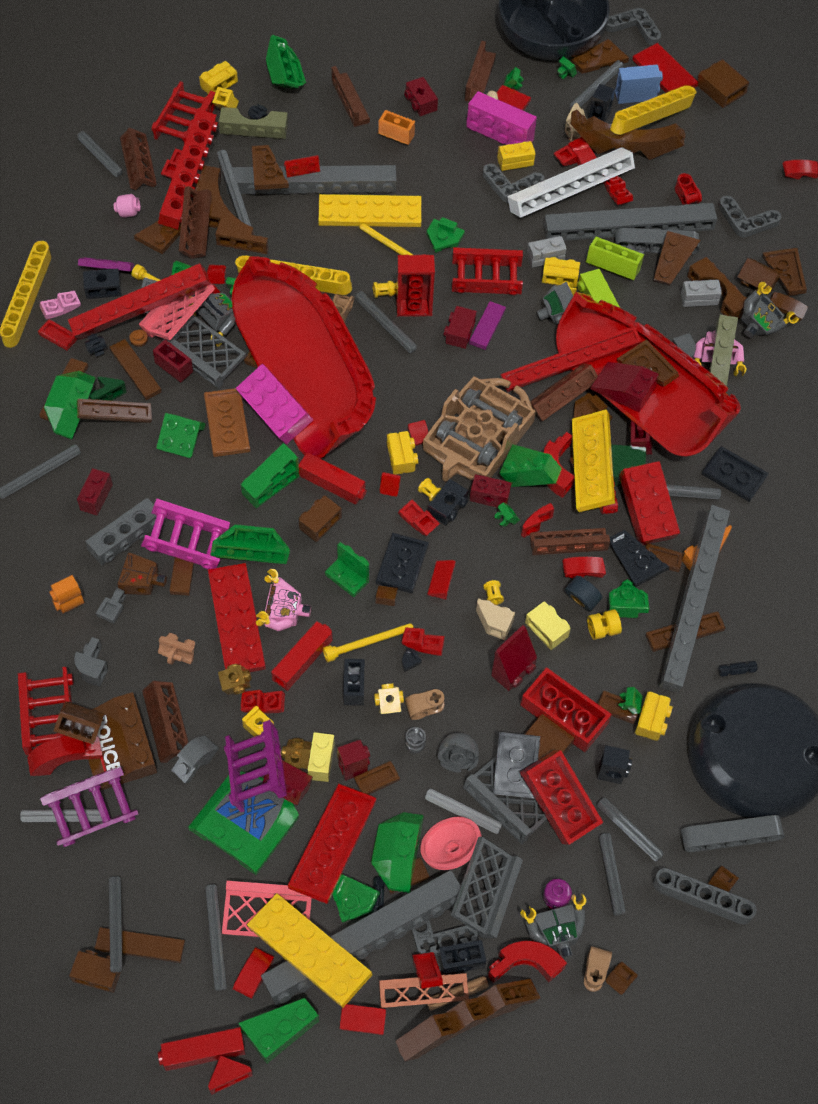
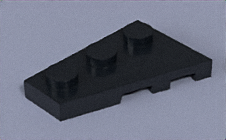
(636, 559)

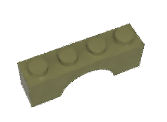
(271, 126)
(723, 347)

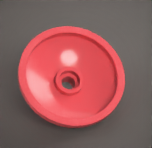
(450, 843)

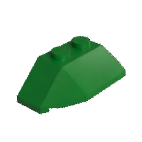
(284, 64)
(62, 401)
(251, 544)
(397, 850)

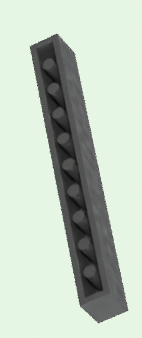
(329, 180)
(606, 222)
(694, 599)
(373, 932)

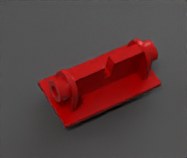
(302, 166)

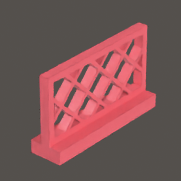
(155, 321)
(257, 890)

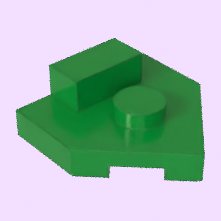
(444, 234)
(628, 600)
(353, 898)

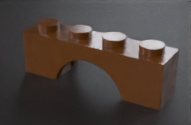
(733, 299)

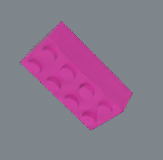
(500, 120)
(274, 404)

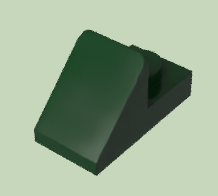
(110, 389)

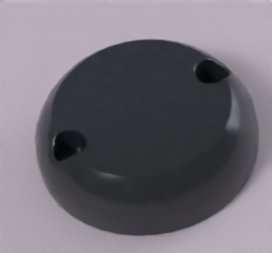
(553, 26)
(756, 750)

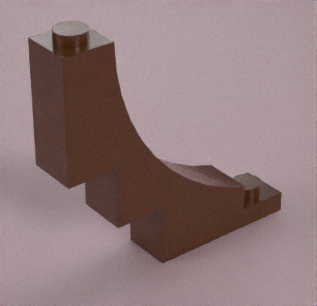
(650, 141)
(230, 230)
(466, 1015)

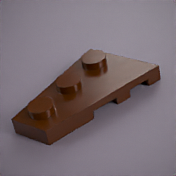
(598, 56)
(266, 170)
(158, 236)
(673, 256)
(789, 266)
(650, 358)

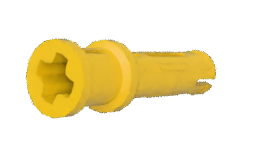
(381, 289)

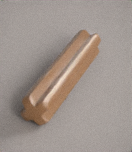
(473, 987)

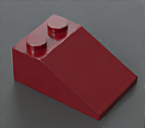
(626, 384)
(514, 659)

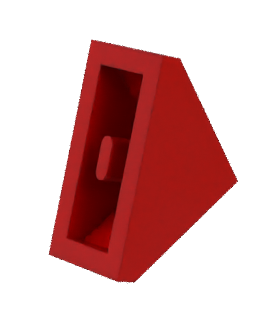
(227, 1074)

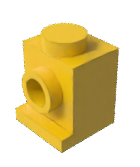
(225, 98)
(252, 719)

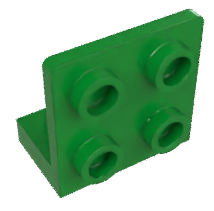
(179, 435)
(349, 570)

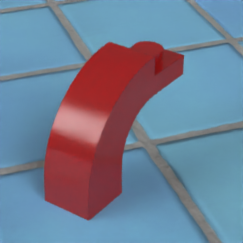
(556, 450)
(58, 751)
(528, 953)

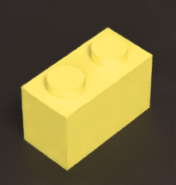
(548, 625)
(321, 756)

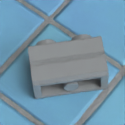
(546, 248)
(700, 293)

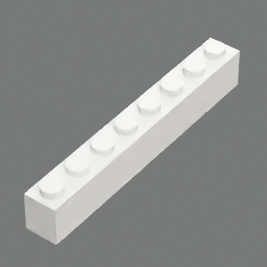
(571, 182)

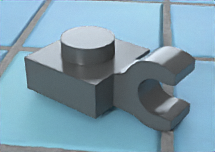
(111, 608)

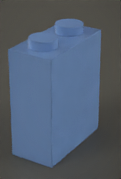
(638, 83)

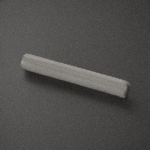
(463, 811)
(47, 815)

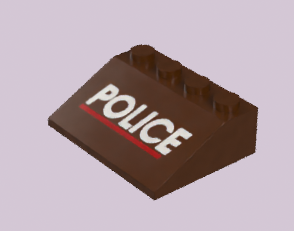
(122, 741)

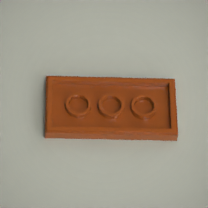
(226, 422)

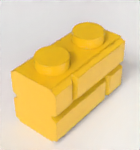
(220, 76)
(516, 155)
(560, 271)
(401, 452)
(653, 715)

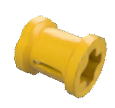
(428, 489)
(496, 589)

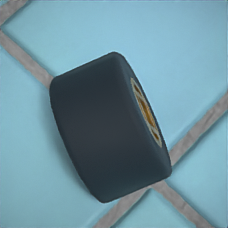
(583, 593)

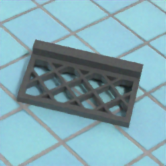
(205, 368)
(500, 811)
(498, 894)

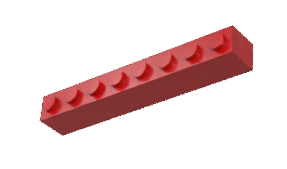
(139, 301)

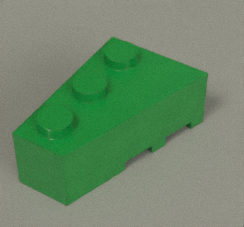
(529, 467)
(271, 476)
(279, 1028)

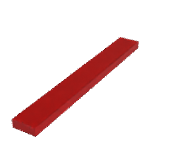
(572, 358)

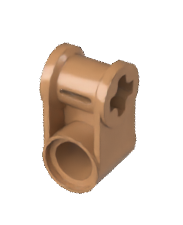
(343, 304)
(424, 705)
(597, 965)

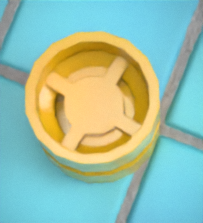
(604, 624)

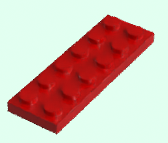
(236, 617)
(332, 844)

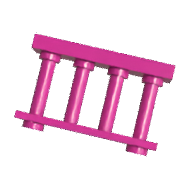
(189, 517)

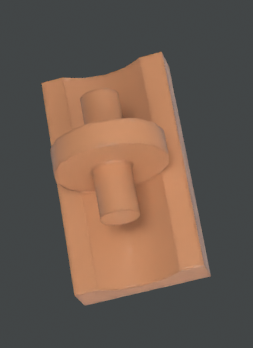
(176, 650)

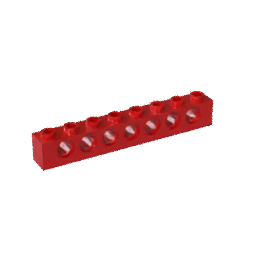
(188, 167)

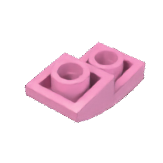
(63, 304)

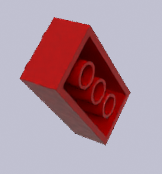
(415, 285)
(649, 503)
(566, 708)
(561, 797)

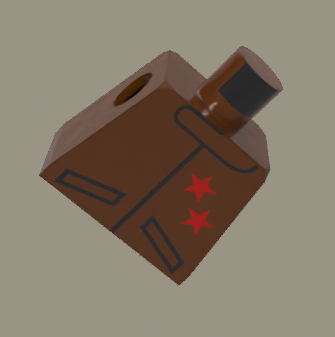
(140, 576)

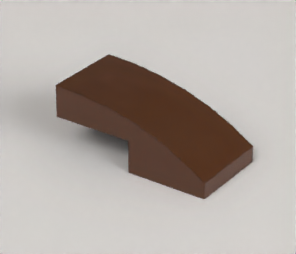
(787, 304)

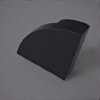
(410, 659)

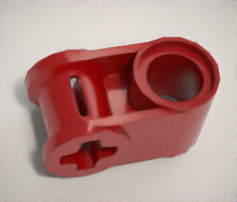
(687, 190)

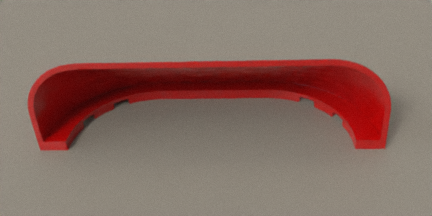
(306, 349)
(678, 416)

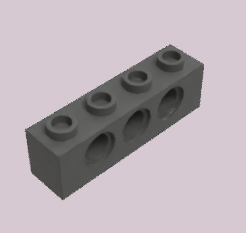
(113, 532)

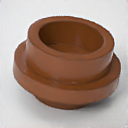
(138, 338)

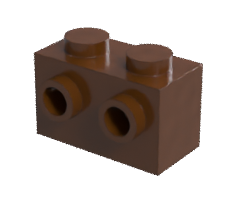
(755, 272)
(320, 518)
(94, 971)

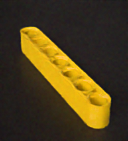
(652, 110)
(327, 279)
(25, 294)

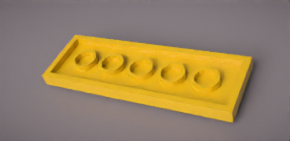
(370, 210)
(593, 461)
(310, 950)

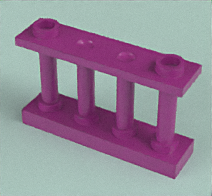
(273, 767)
(73, 793)

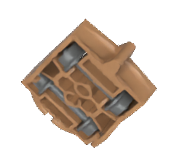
(452, 437)

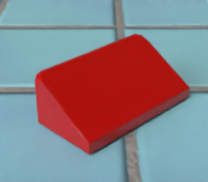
(441, 579)
(363, 1019)

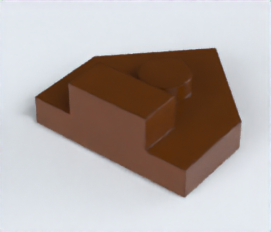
(589, 404)

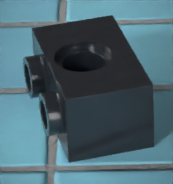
(602, 102)
(102, 283)
(452, 493)
(354, 681)
(614, 764)
(462, 957)

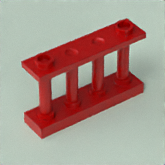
(174, 103)
(489, 257)
(27, 703)

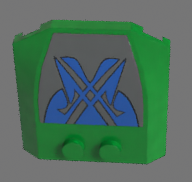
(248, 834)

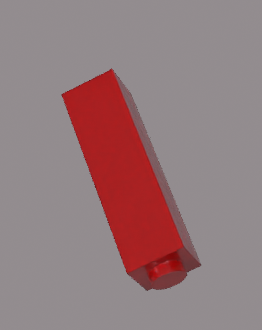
(332, 478)
(302, 655)
(201, 1049)

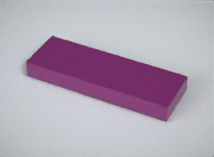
(108, 264)
(487, 325)

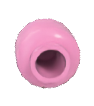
(127, 205)

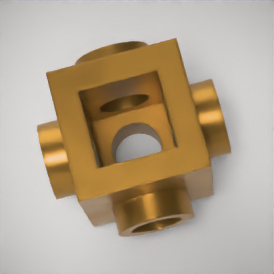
(235, 679)
(297, 753)

